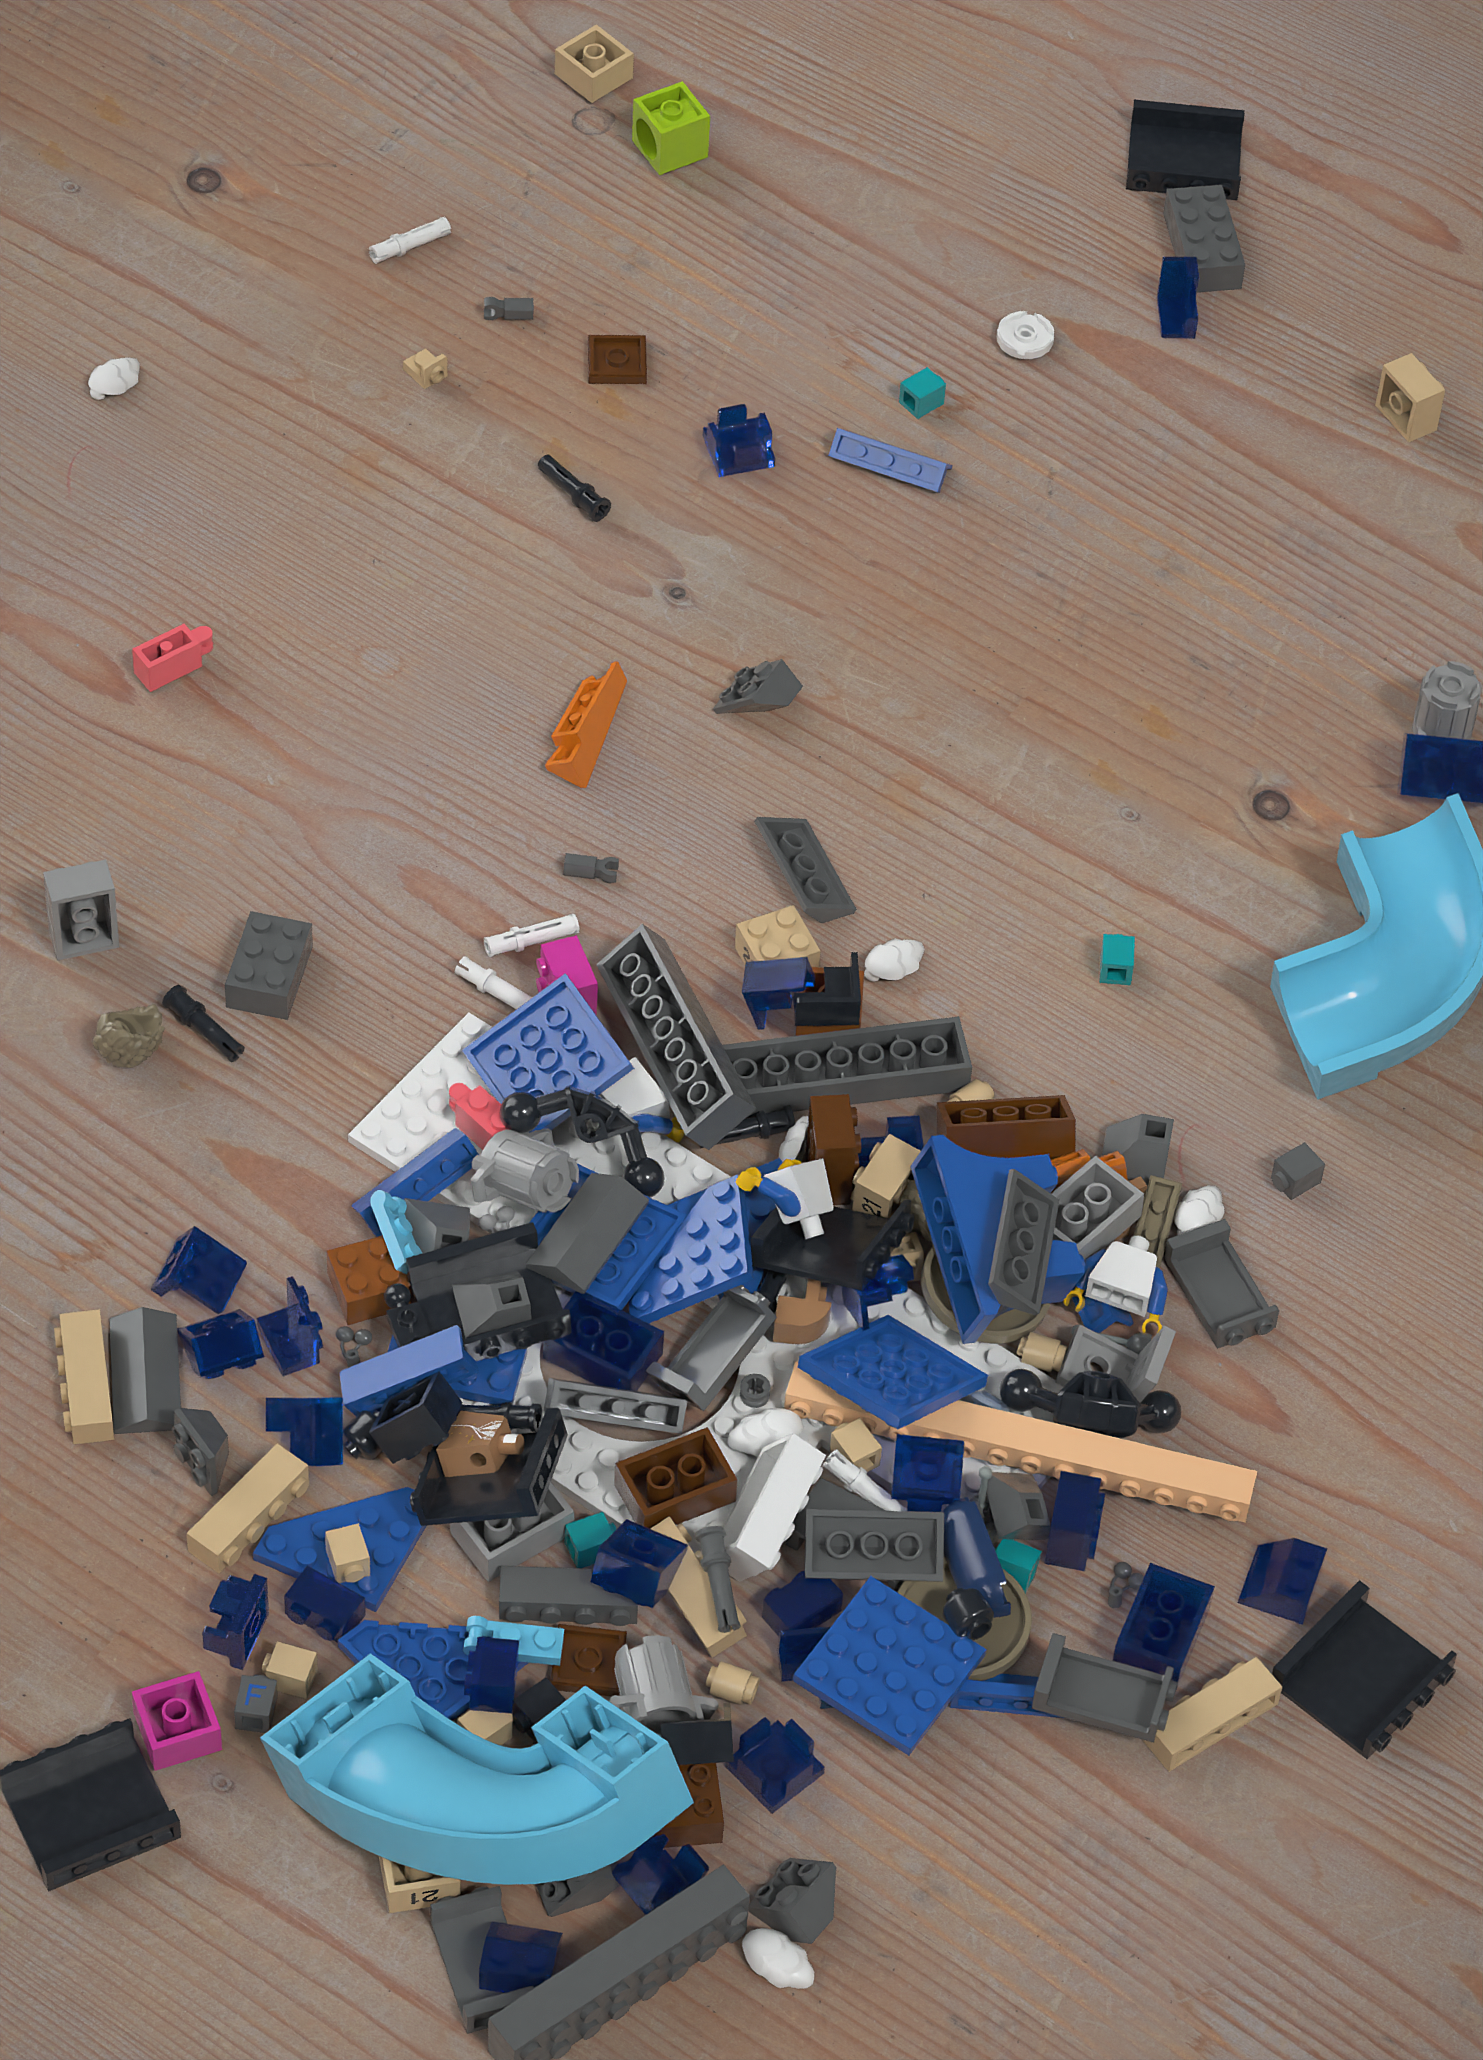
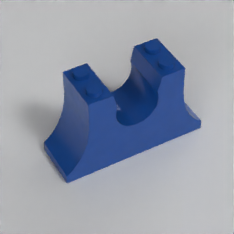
(963, 1211)

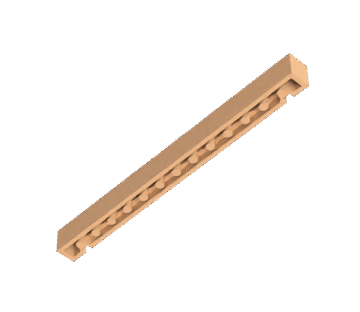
(1051, 1448)

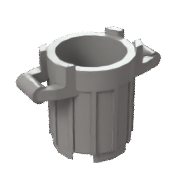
(1448, 702)
(524, 1170)
(657, 1686)

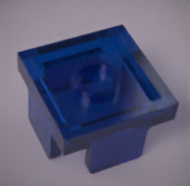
(739, 442)
(927, 1472)
(243, 1615)
(775, 1762)
(655, 1877)

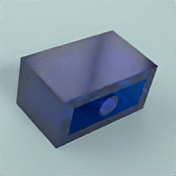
(802, 1603)
(324, 1605)
(493, 1675)

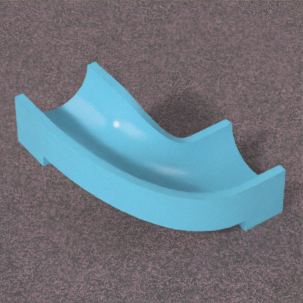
(1406, 970)
(466, 1809)

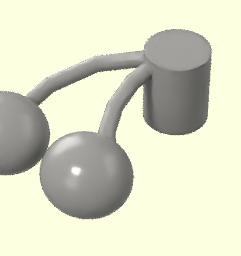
(504, 1214)

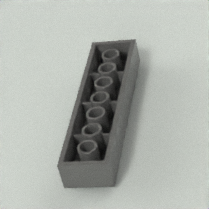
(676, 1037)
(860, 1062)
(622, 1971)

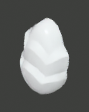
(114, 377)
(893, 960)
(795, 1141)
(1199, 1209)
(763, 1429)
(777, 1959)

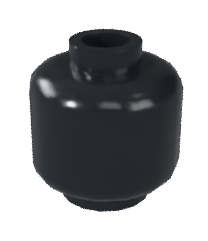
(359, 1439)
(968, 1613)

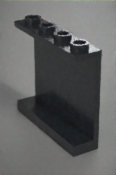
(1184, 147)
(844, 1255)
(487, 1256)
(508, 1493)
(1361, 1673)
(87, 1804)

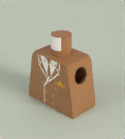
(478, 1444)

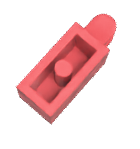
(171, 655)
(475, 1113)

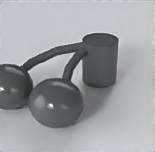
(362, 1337)
(1123, 1571)

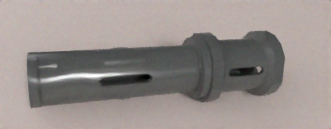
(716, 1564)

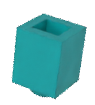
(922, 393)
(1117, 959)
(585, 1537)
(1019, 1561)

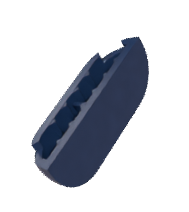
(973, 1555)

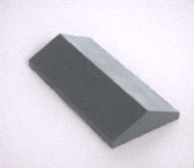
(806, 867)
(588, 1231)
(1023, 1244)
(144, 1370)
(874, 1545)

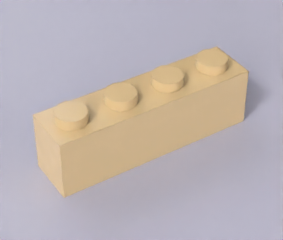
(85, 1376)
(248, 1509)
(694, 1596)
(1215, 1712)

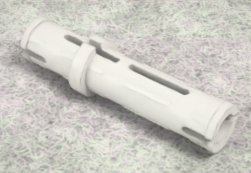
(404, 242)
(518, 938)
(488, 982)
(857, 1481)

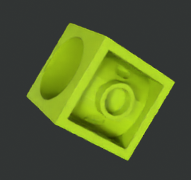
(670, 128)

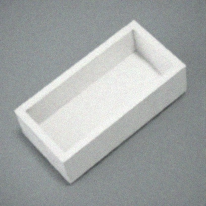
(769, 1505)

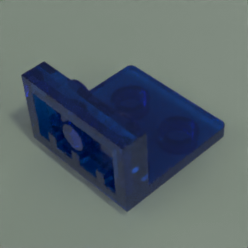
(201, 1270)
(293, 1332)

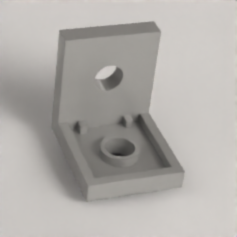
(1137, 1371)

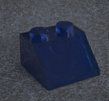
(221, 1343)
(638, 1563)
(1283, 1578)
(517, 1957)

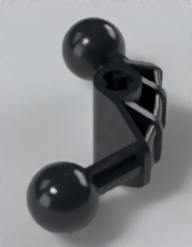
(523, 1113)
(1093, 1403)

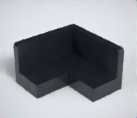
(837, 1004)
(701, 1739)

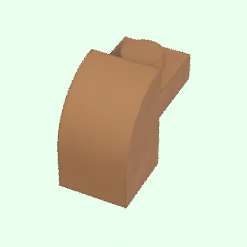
(802, 1319)

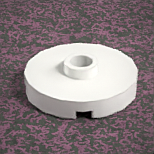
(1025, 335)

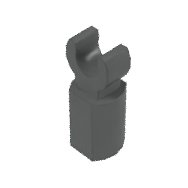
(508, 308)
(591, 867)

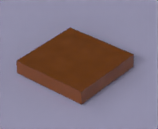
(617, 359)
(588, 1660)

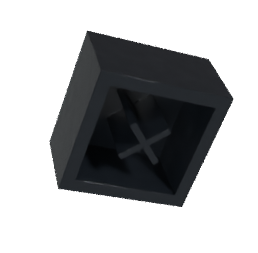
(416, 1418)

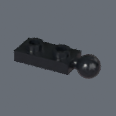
(405, 1319)

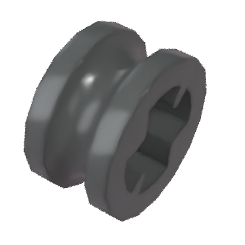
(755, 1400)

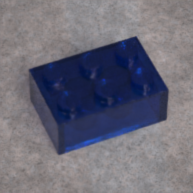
(1441, 767)
(605, 1344)
(1164, 1622)

